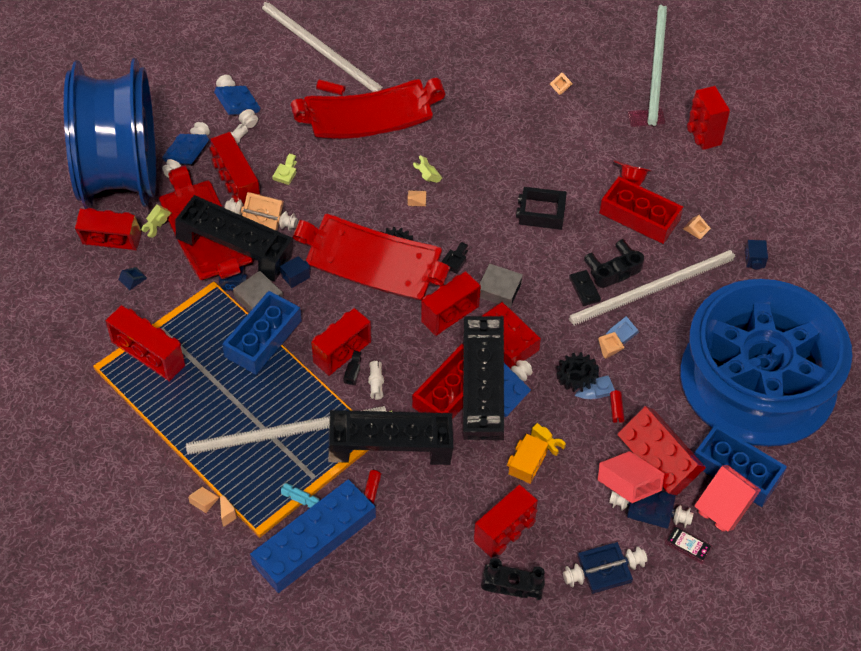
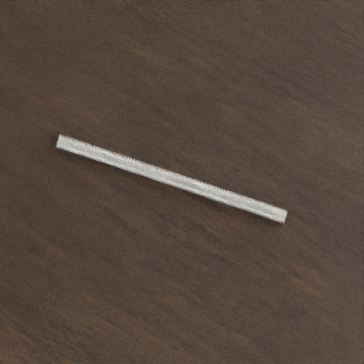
(322, 48)
(651, 287)
(311, 424)

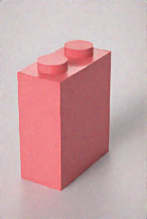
(630, 477)
(727, 498)

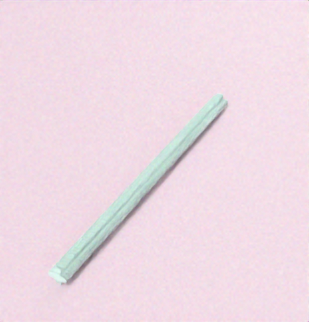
(657, 65)

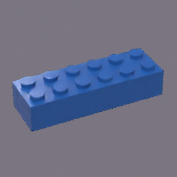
(313, 535)

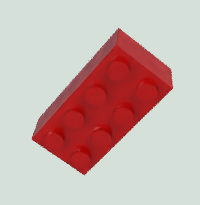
(233, 167)
(641, 210)
(145, 342)
(444, 388)
(661, 447)

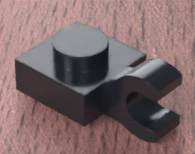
(457, 258)

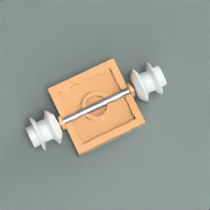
(263, 210)

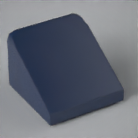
(131, 277)

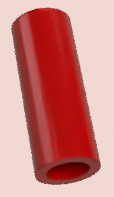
(330, 87)
(617, 406)
(372, 485)

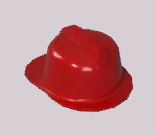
(633, 174)

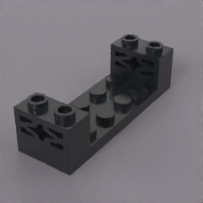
(235, 232)
(483, 378)
(390, 433)

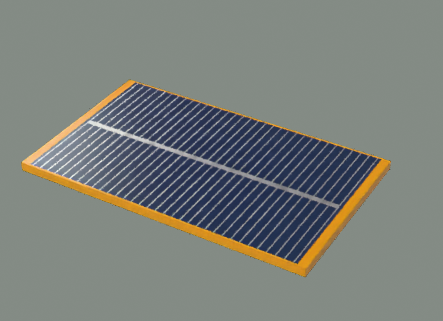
(224, 399)

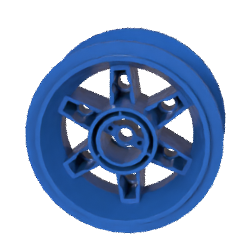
(109, 133)
(765, 361)

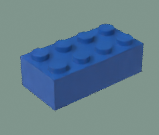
(262, 332)
(725, 448)

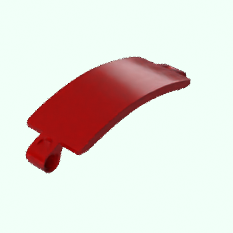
(369, 112)
(204, 256)
(372, 257)

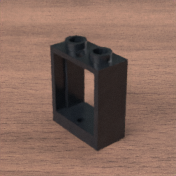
(541, 219)

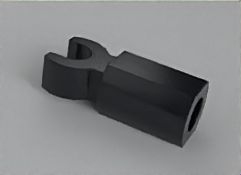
(353, 369)

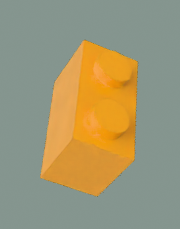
(528, 458)

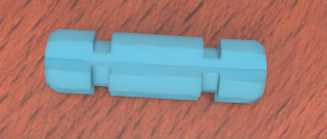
(299, 495)

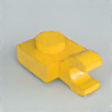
(545, 435)

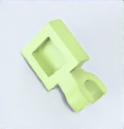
(286, 172)
(429, 172)
(156, 218)

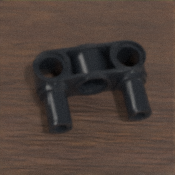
(618, 268)
(497, 578)

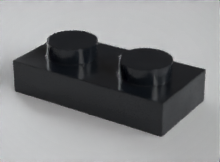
(585, 288)

